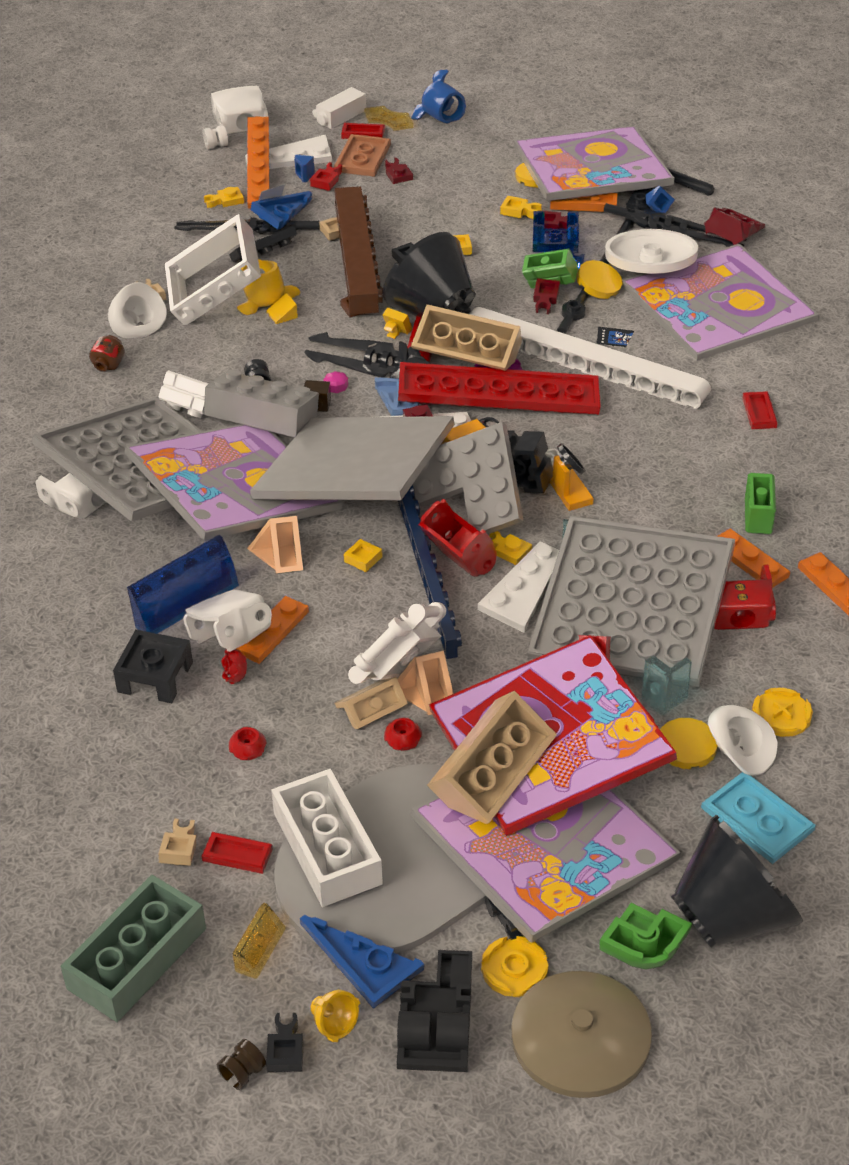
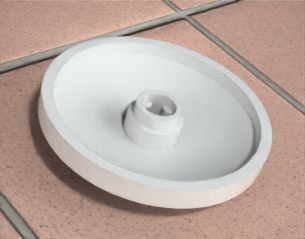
(651, 251)

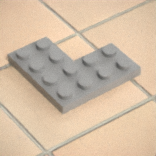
(480, 468)

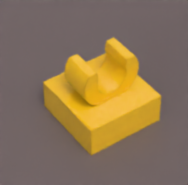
(396, 323)

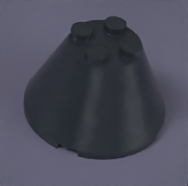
(432, 276)
(730, 890)

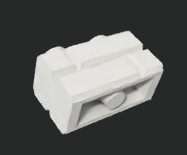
(183, 392)

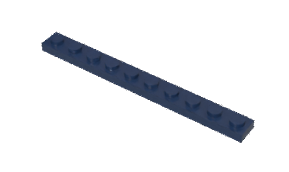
(427, 567)

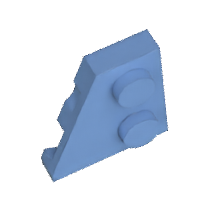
(388, 391)

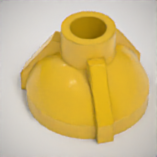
(335, 1012)

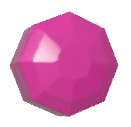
(338, 381)

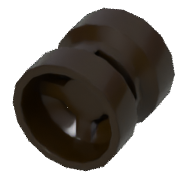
(243, 1062)

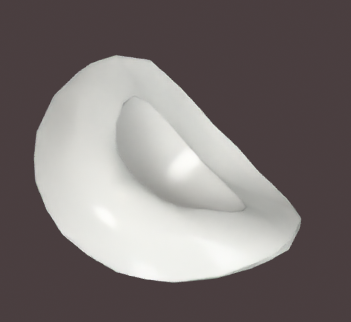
(134, 305)
(746, 729)

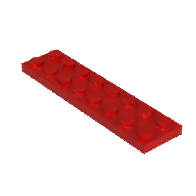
(499, 388)

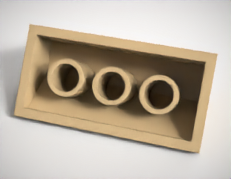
(468, 337)
(492, 759)

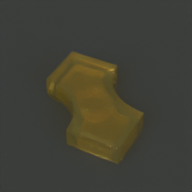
(384, 116)

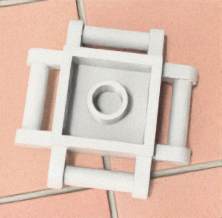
(399, 644)

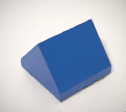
(304, 167)
(659, 199)

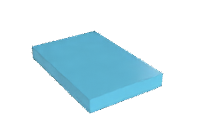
(759, 817)

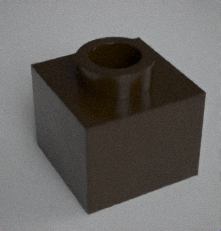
(324, 391)

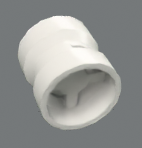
(215, 137)

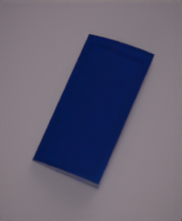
(196, 576)

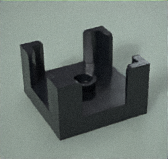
(153, 661)

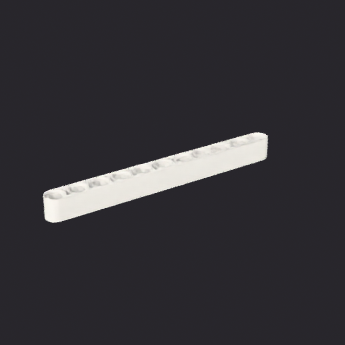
(606, 362)

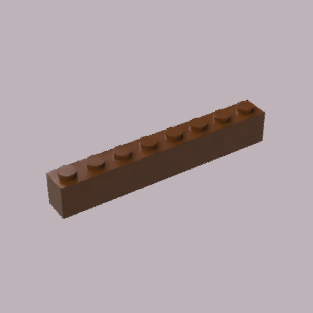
(358, 251)

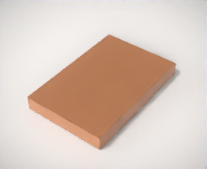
(363, 155)

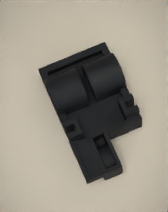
(437, 1017)

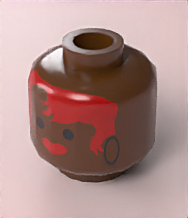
(106, 353)

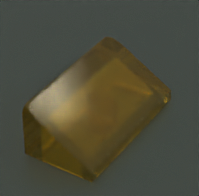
(258, 942)

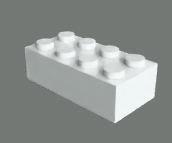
(327, 837)

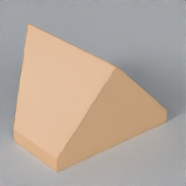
(279, 544)
(426, 680)

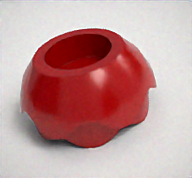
(234, 665)
(402, 734)
(247, 743)

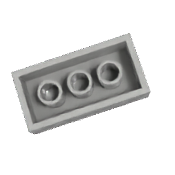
(260, 403)

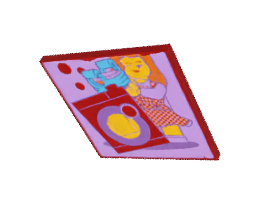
(598, 725)

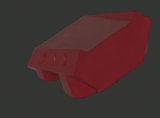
(732, 225)

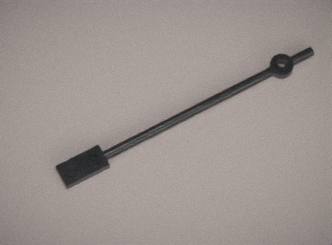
(575, 309)

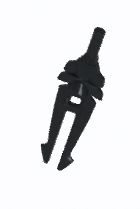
(656, 220)
(256, 224)
(382, 350)

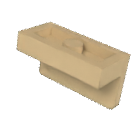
(373, 702)

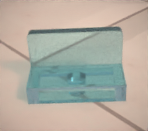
(665, 686)

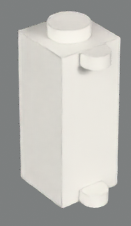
(340, 108)

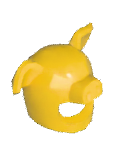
(265, 289)

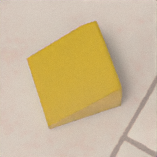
(283, 309)

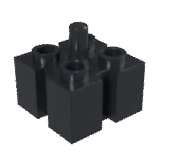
(531, 465)

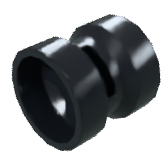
(257, 367)

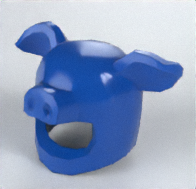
(438, 99)

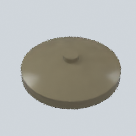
(581, 1034)

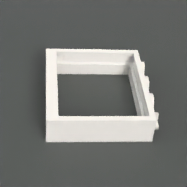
(200, 255)

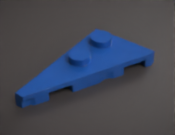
(281, 209)
(368, 966)

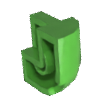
(644, 937)

